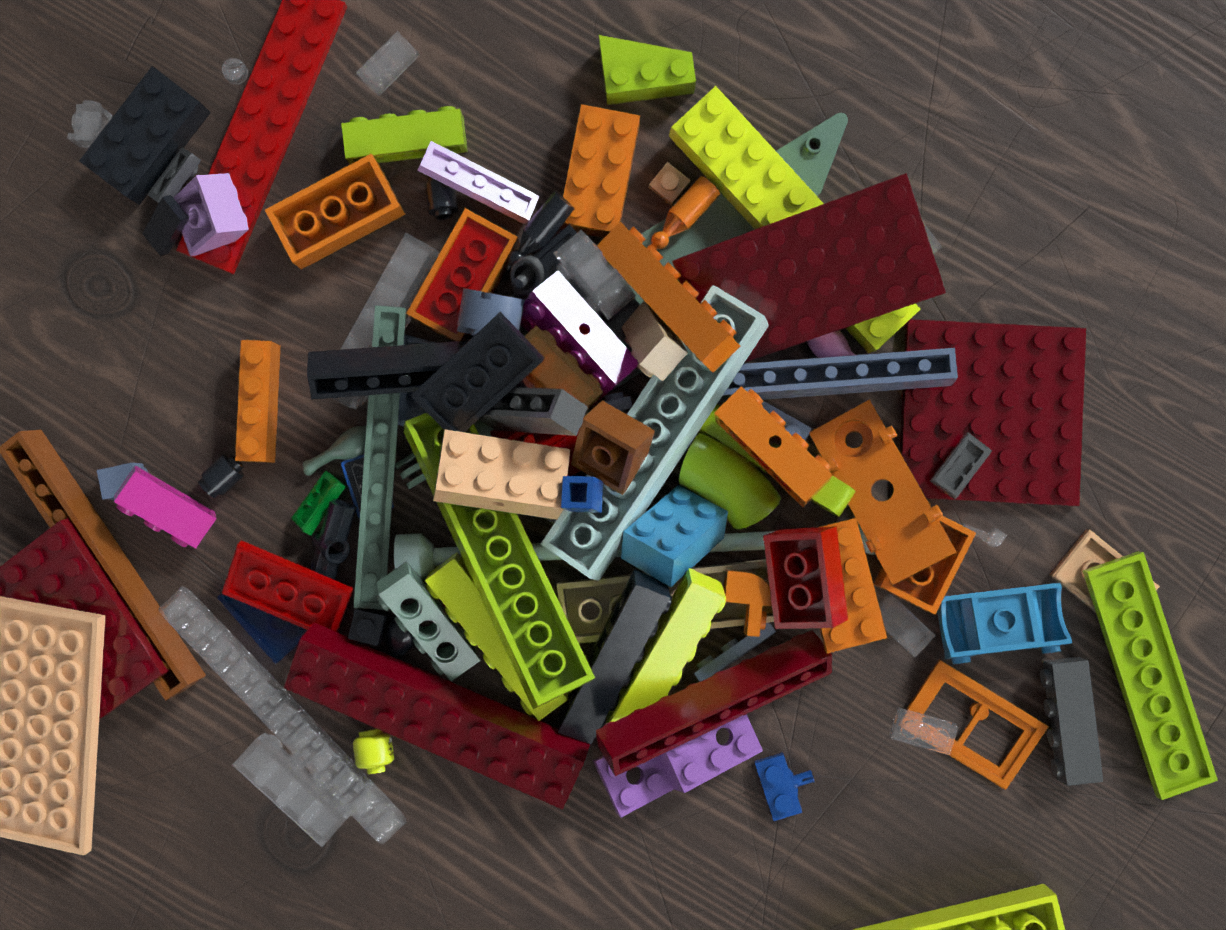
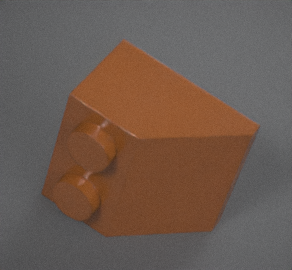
(611, 446)

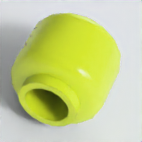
(373, 751)

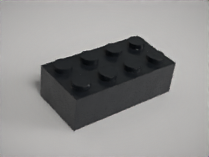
(145, 135)

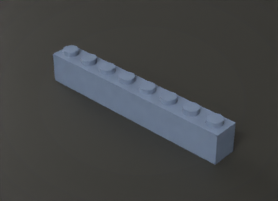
(847, 374)

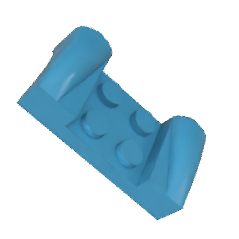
(1002, 622)

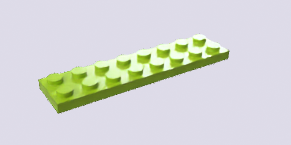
(1150, 675)

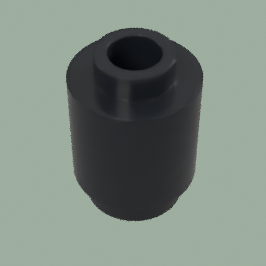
(440, 199)
(221, 476)

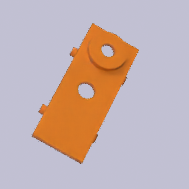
(898, 530)

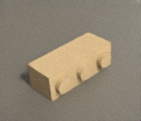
(653, 342)

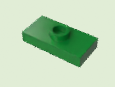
(316, 503)

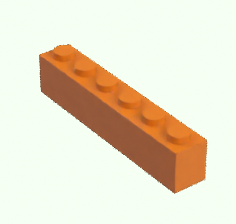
(669, 298)

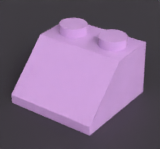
(212, 213)

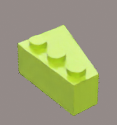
(644, 71)

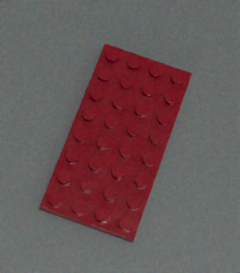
(824, 265)

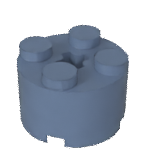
(480, 307)

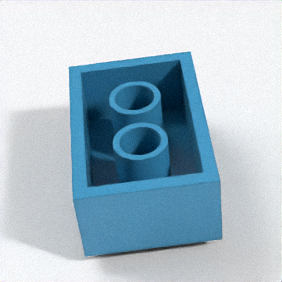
(674, 535)

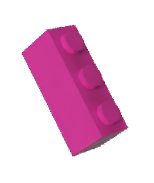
(164, 508)

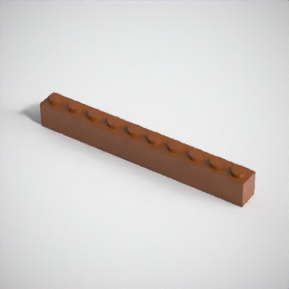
(61, 498)

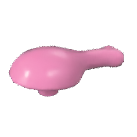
(830, 345)

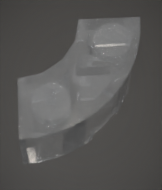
(594, 275)

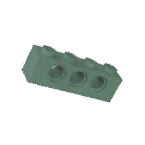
(406, 584)

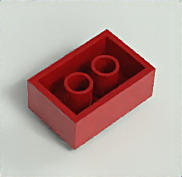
(805, 578)

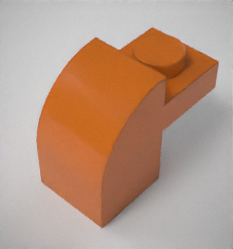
(750, 590)

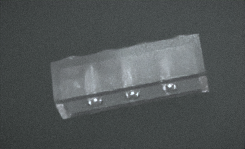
(292, 788)

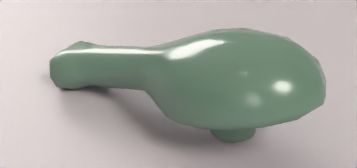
(346, 447)

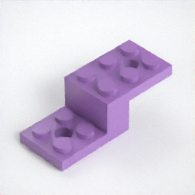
(681, 767)

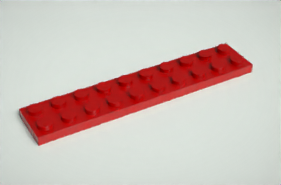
(271, 111)

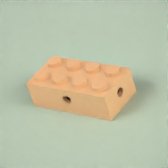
(501, 474)

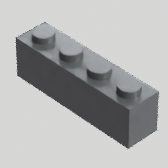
(537, 412)
(1071, 721)

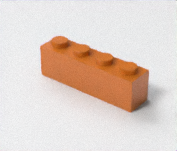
(257, 401)

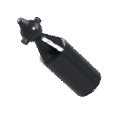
(542, 227)

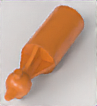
(686, 211)

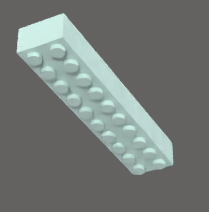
(676, 413)

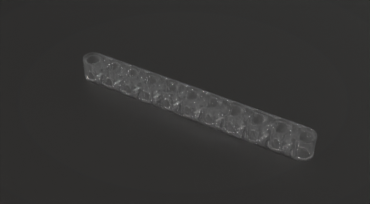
(282, 715)

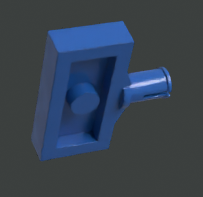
(781, 785)

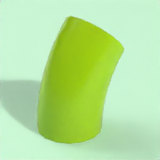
(728, 481)

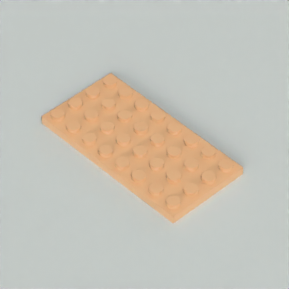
(49, 723)

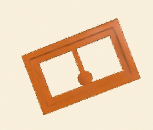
(986, 699)

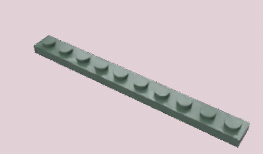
(378, 470)

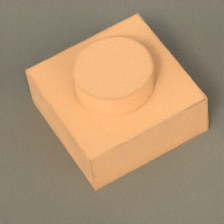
(669, 183)

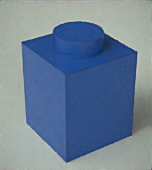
(582, 494)

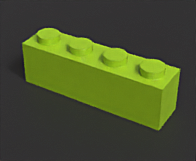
(404, 136)

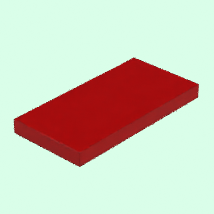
(285, 588)

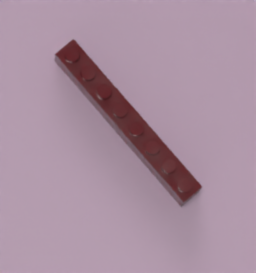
(713, 702)

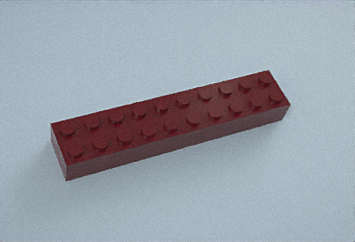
(436, 715)

